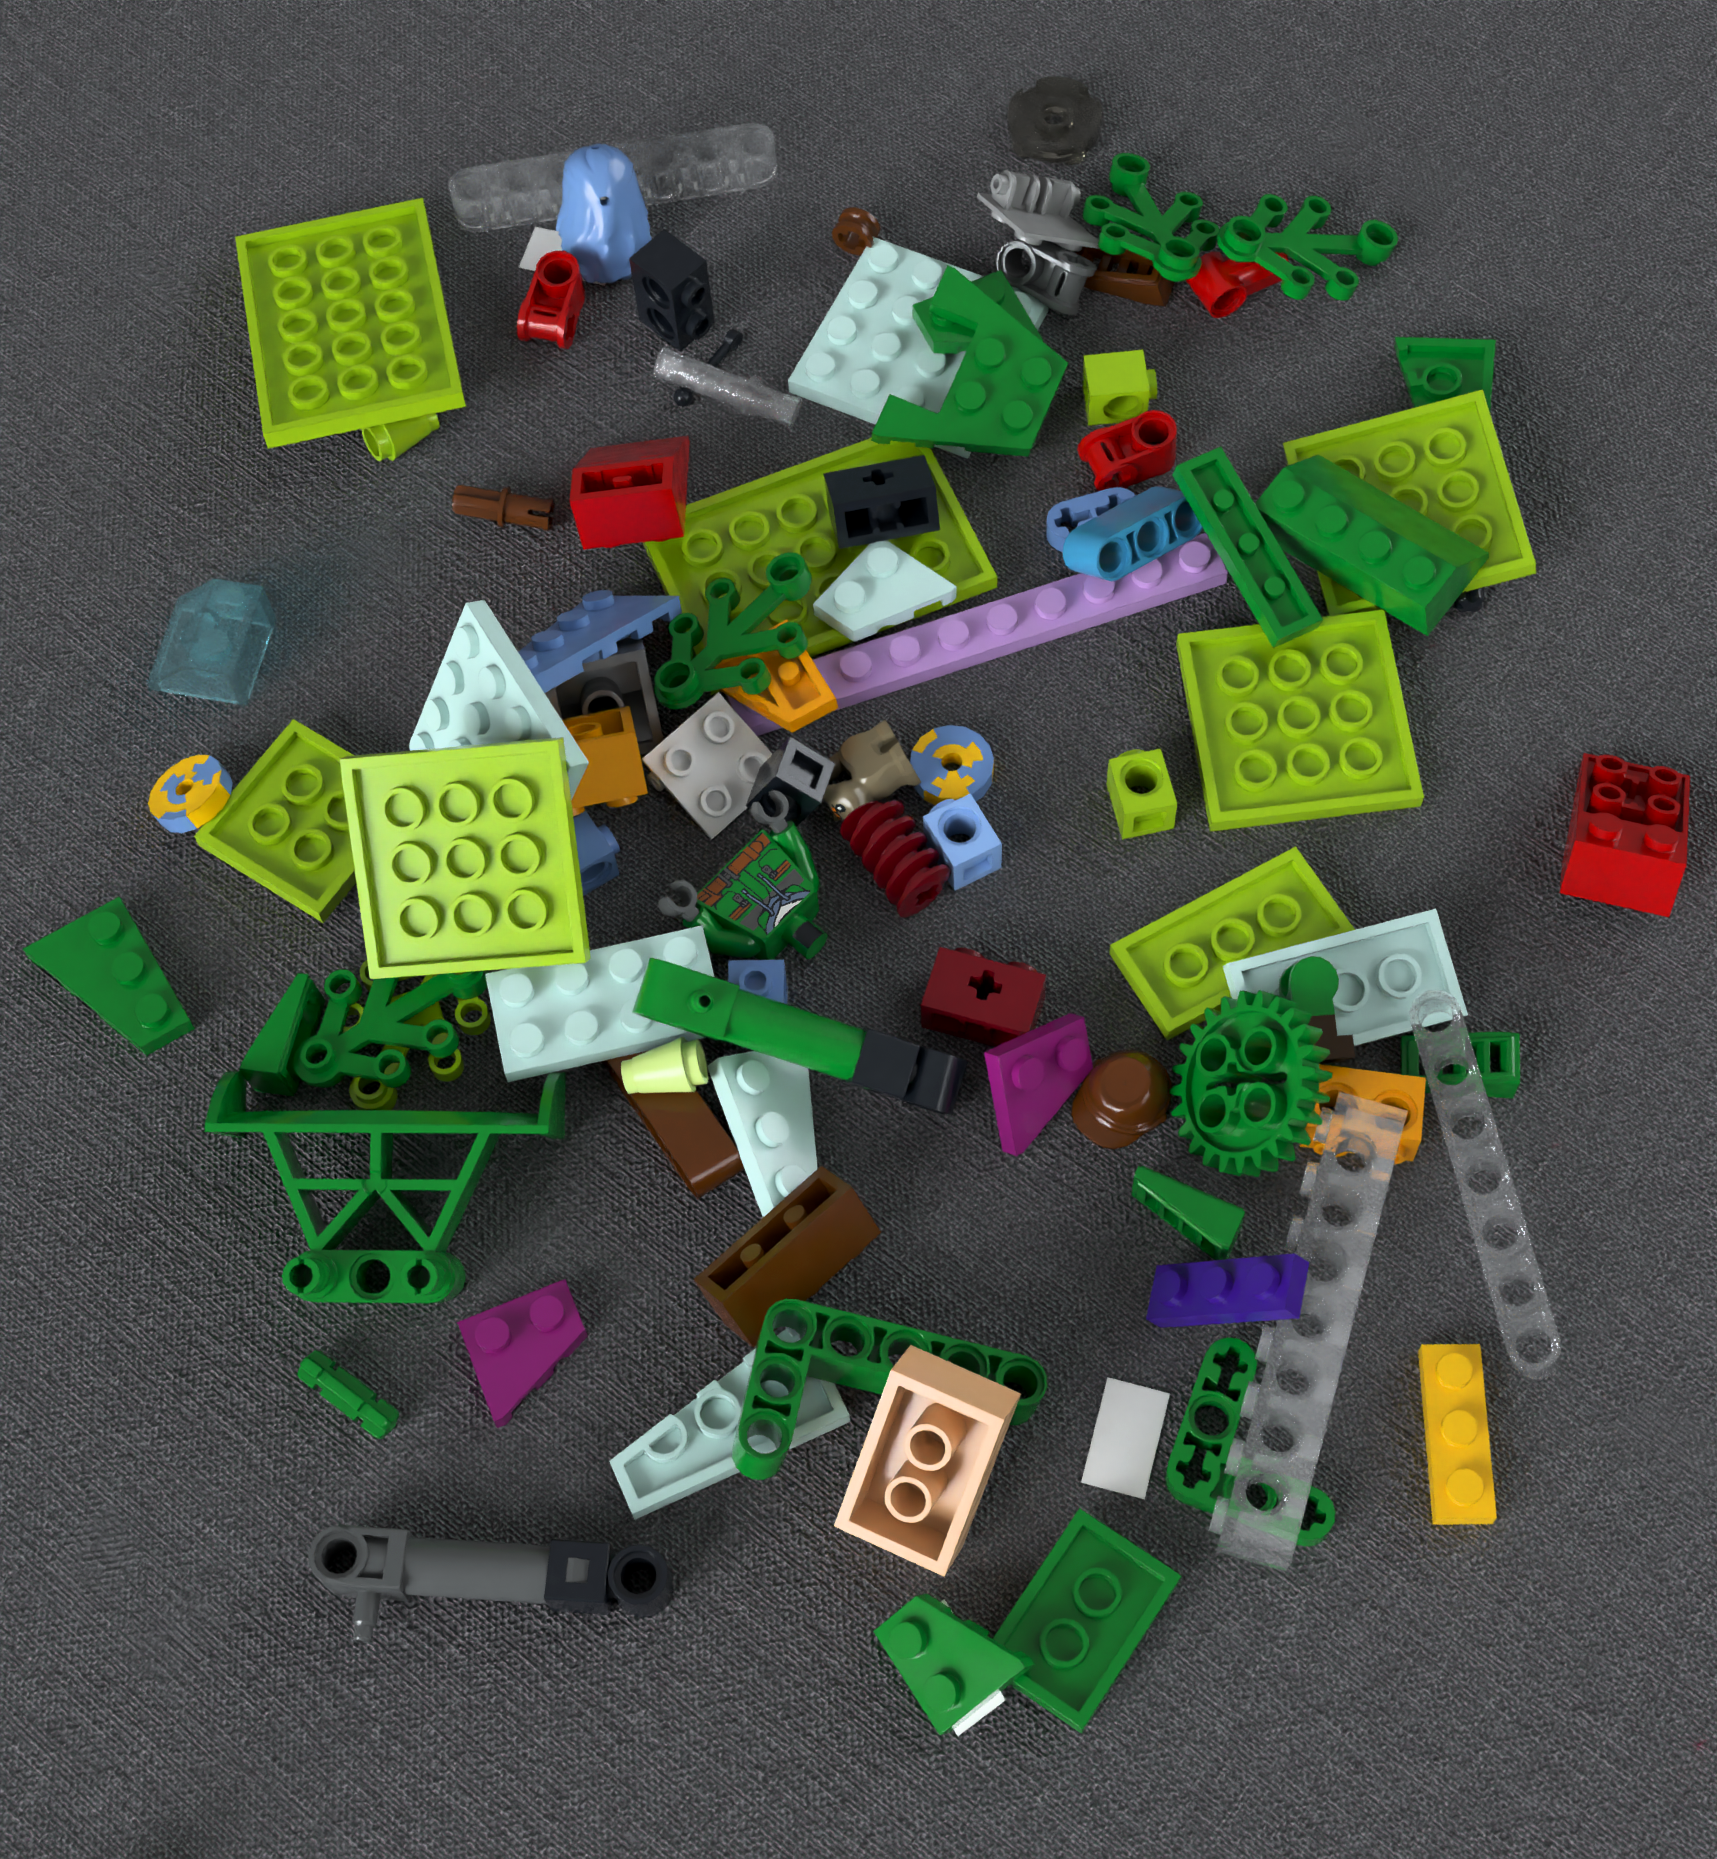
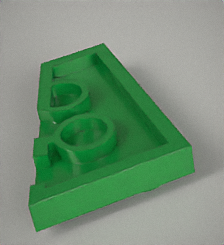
(115, 974)

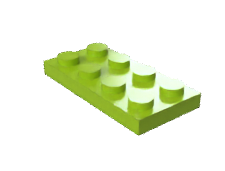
(1181, 956)

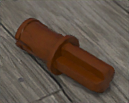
(502, 506)

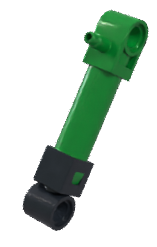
(850, 1053)

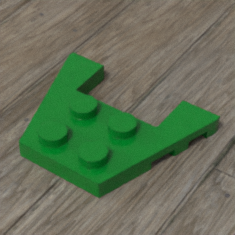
(998, 389)

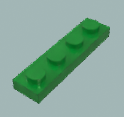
(1247, 547)

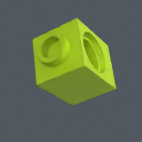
(1117, 386)
(1137, 812)

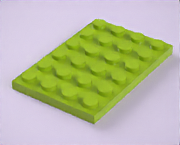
(347, 323)
(788, 512)

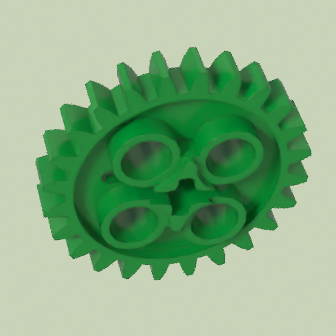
(1256, 1121)

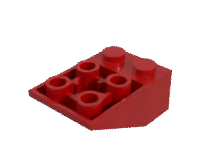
(631, 492)
(1627, 835)

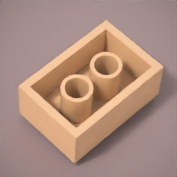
(926, 1459)

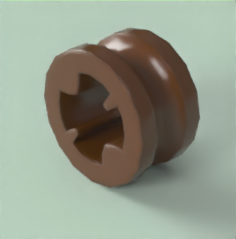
(855, 230)

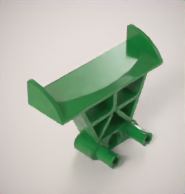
(414, 1274)

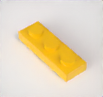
(1456, 1434)

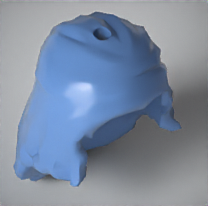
(597, 230)

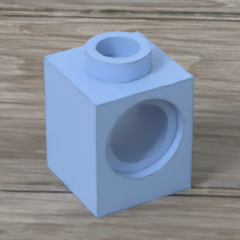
(966, 859)

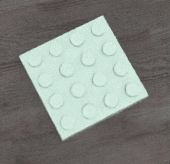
(873, 343)
(489, 695)

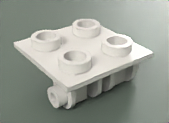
(709, 765)

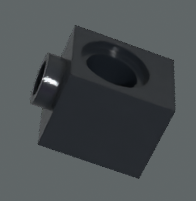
(798, 775)

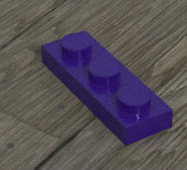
(1228, 1291)

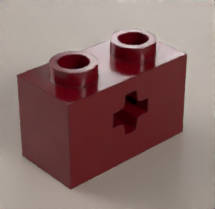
(955, 992)

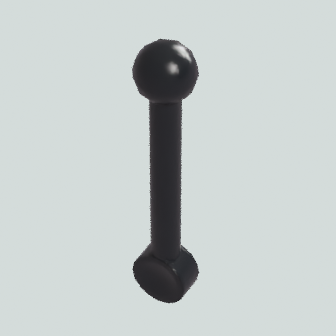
(732, 340)

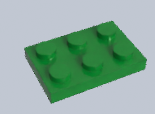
(1084, 1617)

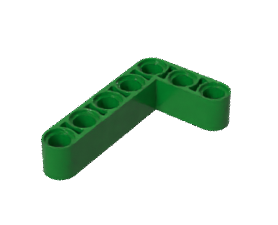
(866, 1371)

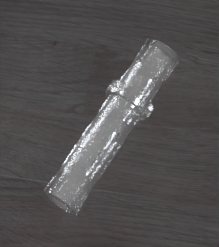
(729, 388)

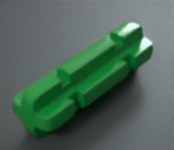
(348, 1394)

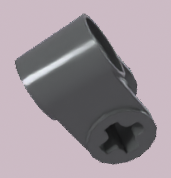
(1054, 274)

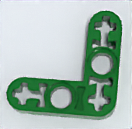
(1220, 1484)

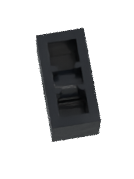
(882, 501)

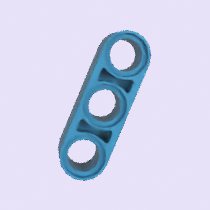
(1131, 534)

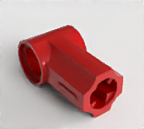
(1225, 284)

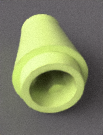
(668, 1068)

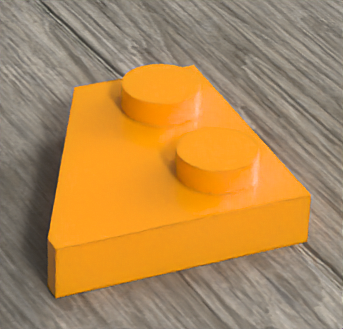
(795, 691)

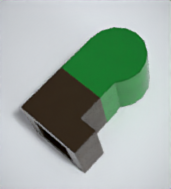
(1313, 985)

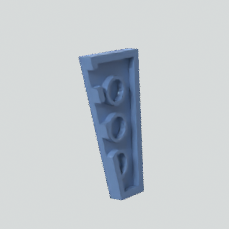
(591, 633)

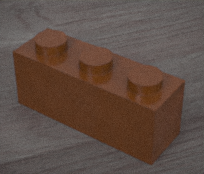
(788, 1253)

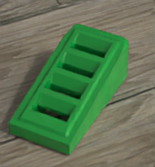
(1485, 1045)
(270, 1058)
(1193, 1213)

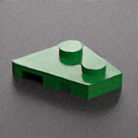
(948, 1660)

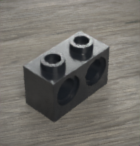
(672, 290)

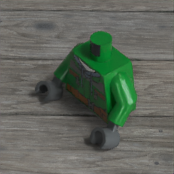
(759, 896)

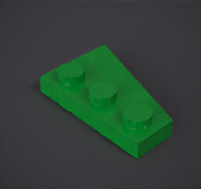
(1445, 367)

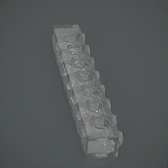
(1271, 1535)

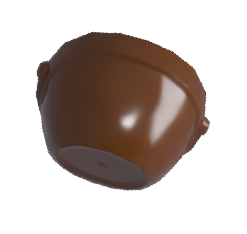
(1122, 1099)

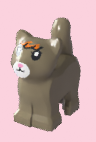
(875, 769)

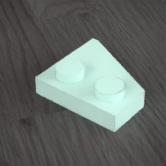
(880, 591)

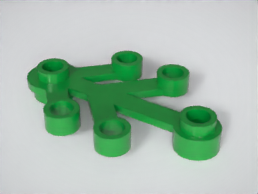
(1246, 241)
(1171, 256)
(687, 678)
(381, 1025)

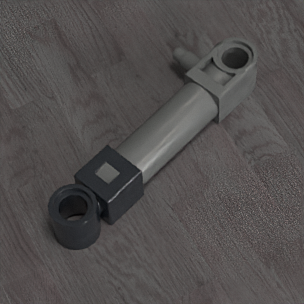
(564, 1575)

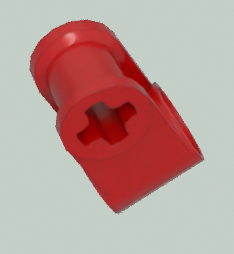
(552, 300)
(1127, 451)

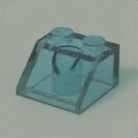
(215, 642)

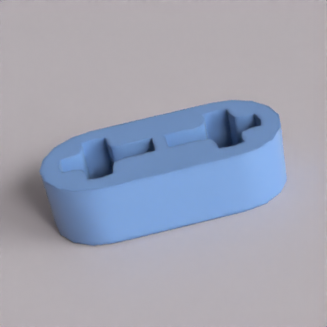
(1081, 510)

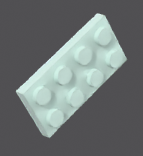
(1377, 971)
(584, 1010)

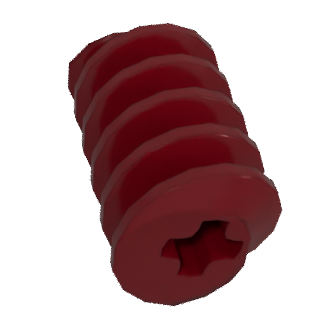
(895, 855)

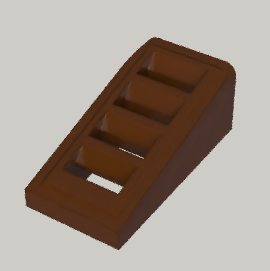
(1144, 287)

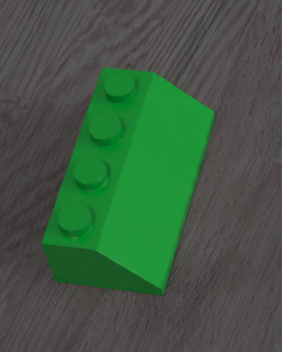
(1369, 541)

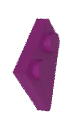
(1036, 1077)
(520, 1345)

